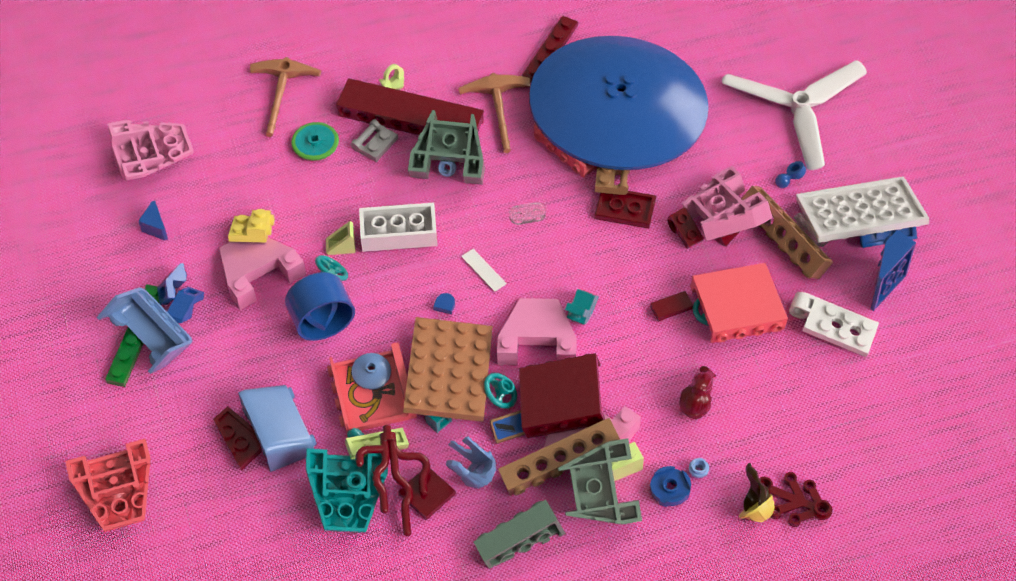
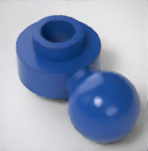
(794, 171)

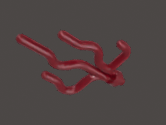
(390, 451)

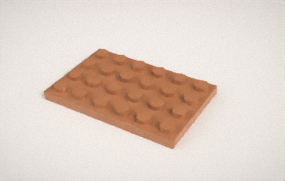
(448, 369)

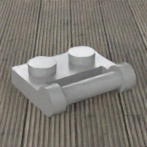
(378, 144)

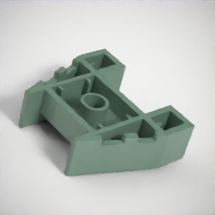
(448, 143)
(595, 485)

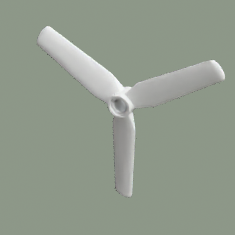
(801, 103)

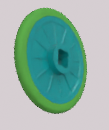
(315, 141)

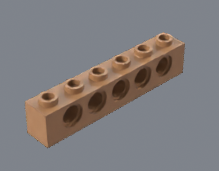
(818, 262)
(547, 455)

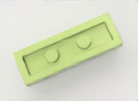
(355, 443)

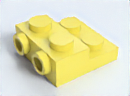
(253, 227)

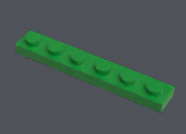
(127, 352)

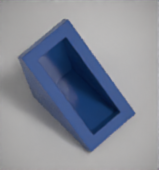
(152, 223)

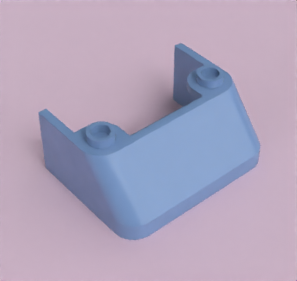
(150, 324)

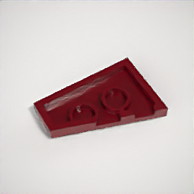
(238, 437)

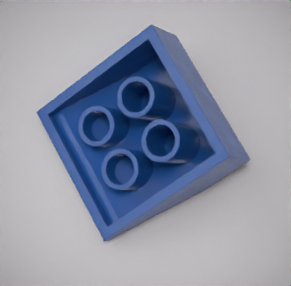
(892, 266)

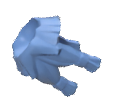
(482, 466)

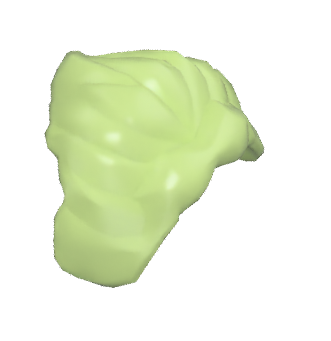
(396, 80)

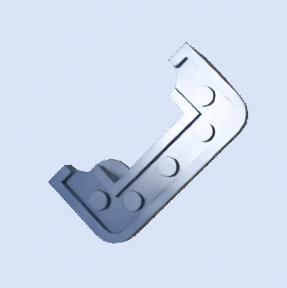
(277, 424)

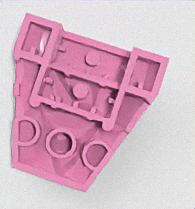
(147, 147)

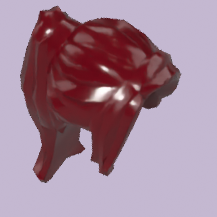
(696, 398)

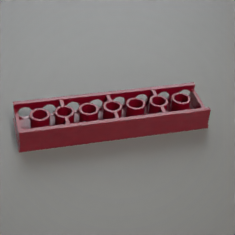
(399, 106)

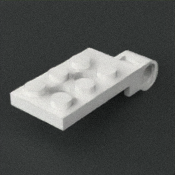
(819, 323)

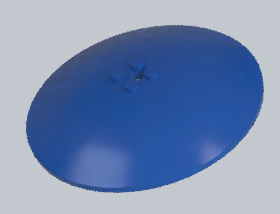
(635, 129)

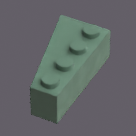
(519, 534)

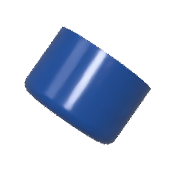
(319, 306)

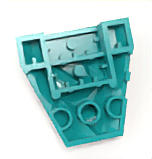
(336, 504)

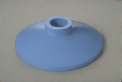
(371, 378)

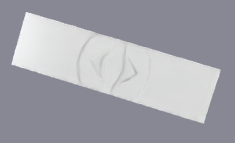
(484, 270)

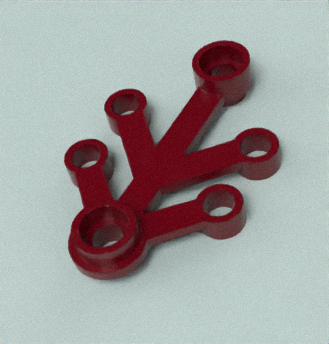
(798, 500)

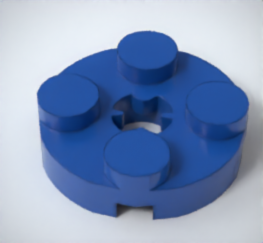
(666, 496)

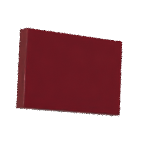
(627, 209)

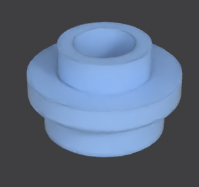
(445, 172)
(698, 462)

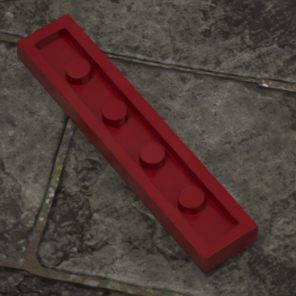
(556, 40)

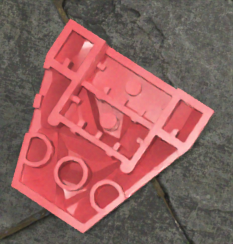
(114, 485)

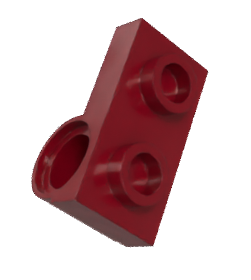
(684, 225)

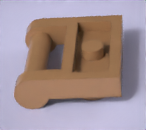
(605, 181)

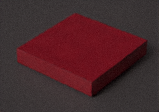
(438, 494)

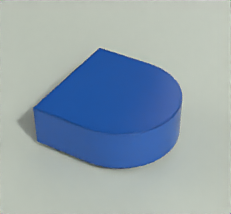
(444, 303)

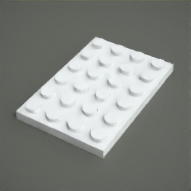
(862, 209)

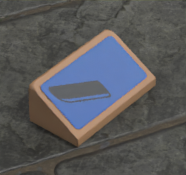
(507, 427)

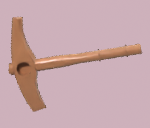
(283, 69)
(495, 85)

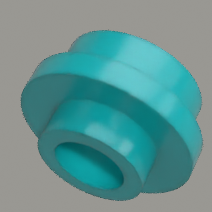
(351, 477)

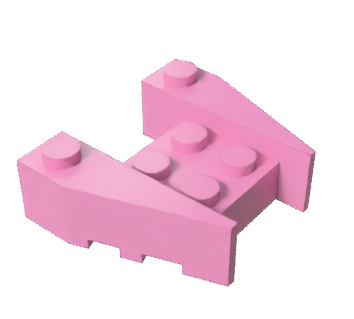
(723, 209)

